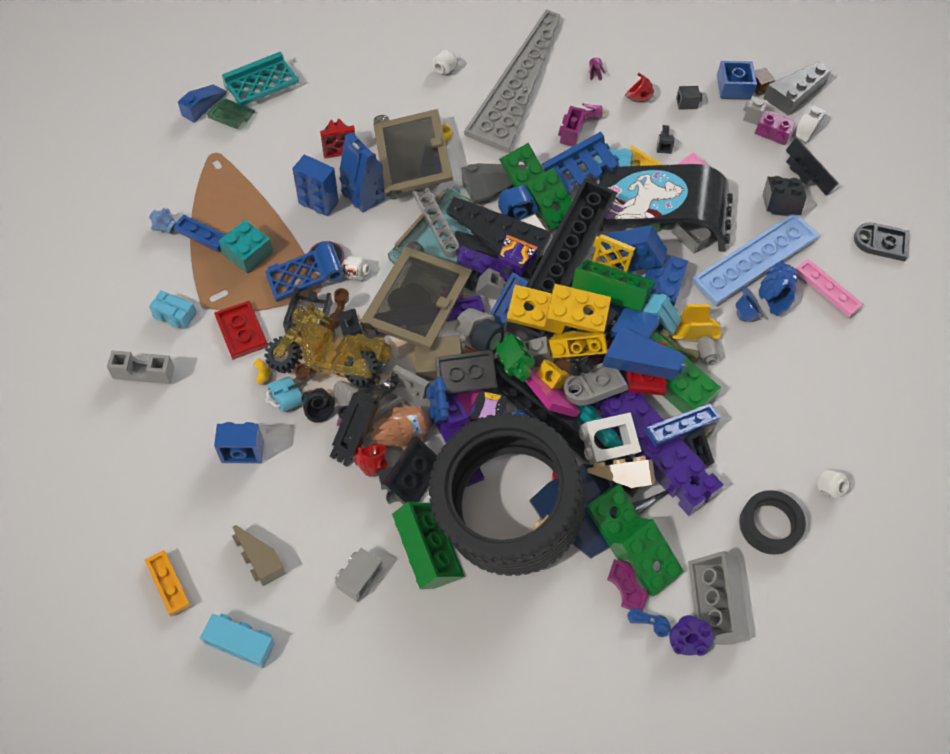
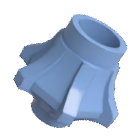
(162, 221)

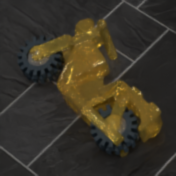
(346, 360)

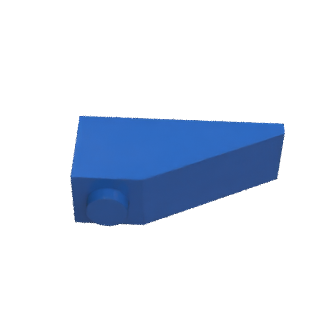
(199, 101)

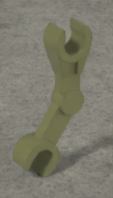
(691, 354)

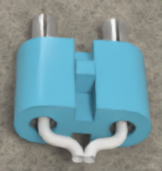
(284, 393)

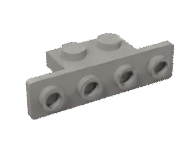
(409, 387)

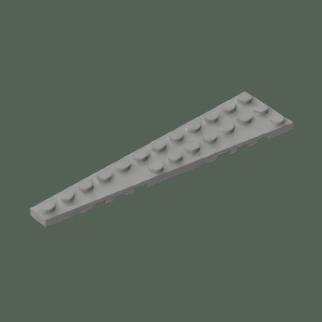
(505, 105)

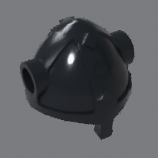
(317, 405)

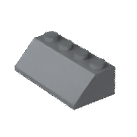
(720, 597)

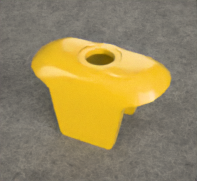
(696, 324)

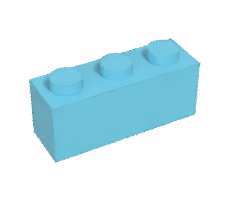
(238, 639)

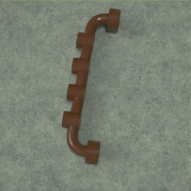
(341, 297)

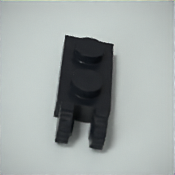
(585, 364)

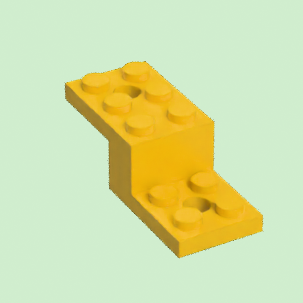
(559, 309)

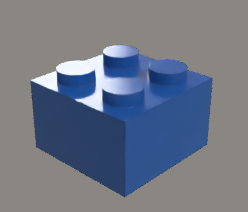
(736, 79)
(239, 443)

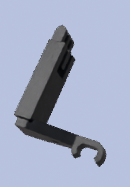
(358, 419)

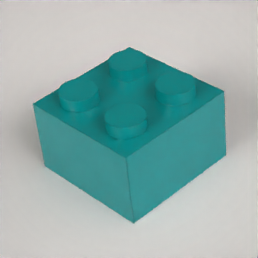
(246, 246)

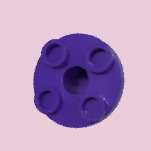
(691, 636)

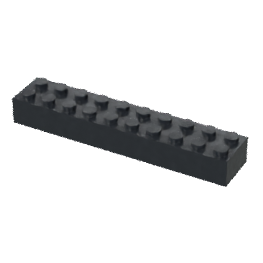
(568, 246)

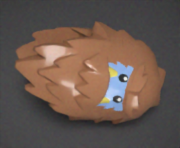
(401, 426)

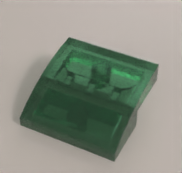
(230, 113)

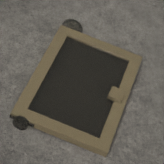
(412, 152)
(416, 297)

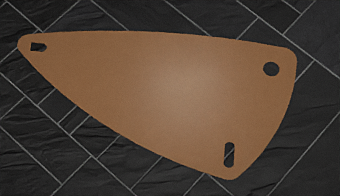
(223, 202)

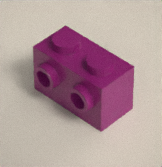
(572, 126)
(775, 127)

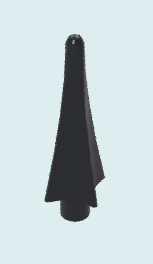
(644, 504)

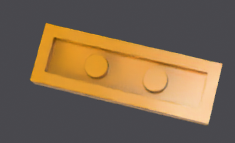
(167, 583)

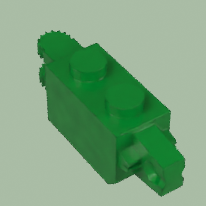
(515, 357)

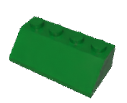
(622, 287)
(426, 546)

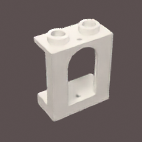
(628, 434)

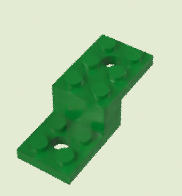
(543, 185)
(635, 539)

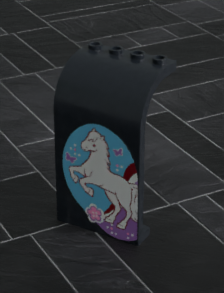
(671, 196)

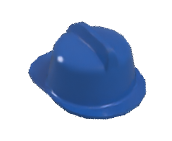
(748, 306)

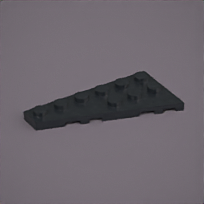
(494, 226)

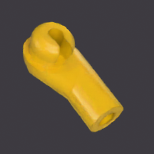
(447, 131)
(263, 373)

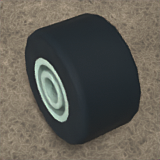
(487, 335)

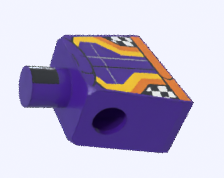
(516, 256)

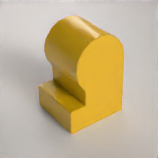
(552, 375)

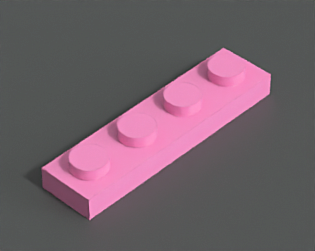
(828, 288)

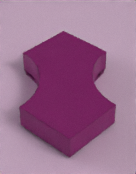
(623, 578)

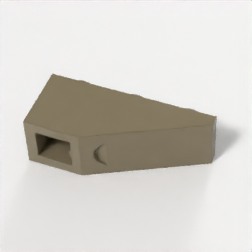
(261, 556)

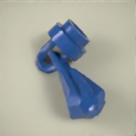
(660, 625)

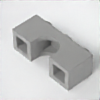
(126, 367)

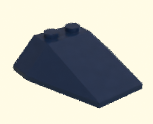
(590, 539)

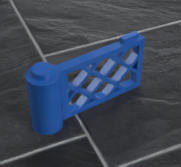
(325, 259)

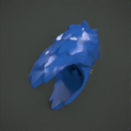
(779, 287)

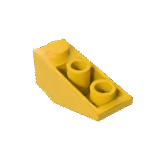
(577, 344)

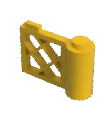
(615, 247)

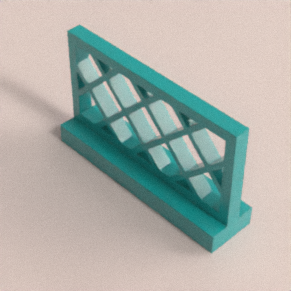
(257, 72)

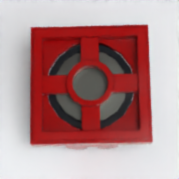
(333, 138)

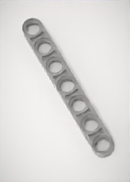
(445, 229)

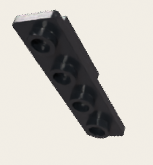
(809, 168)

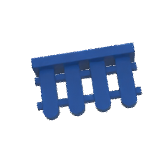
(579, 154)

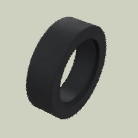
(784, 503)

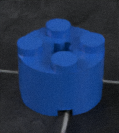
(517, 203)

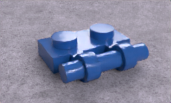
(438, 405)

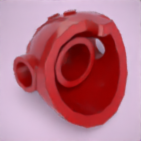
(642, 93)
(371, 459)

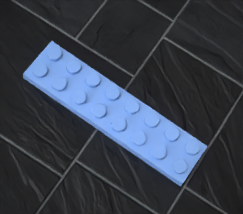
(754, 259)

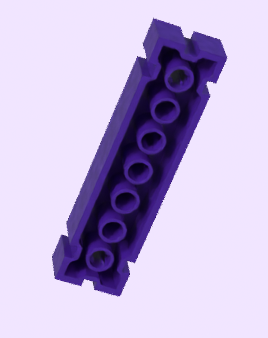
(673, 462)

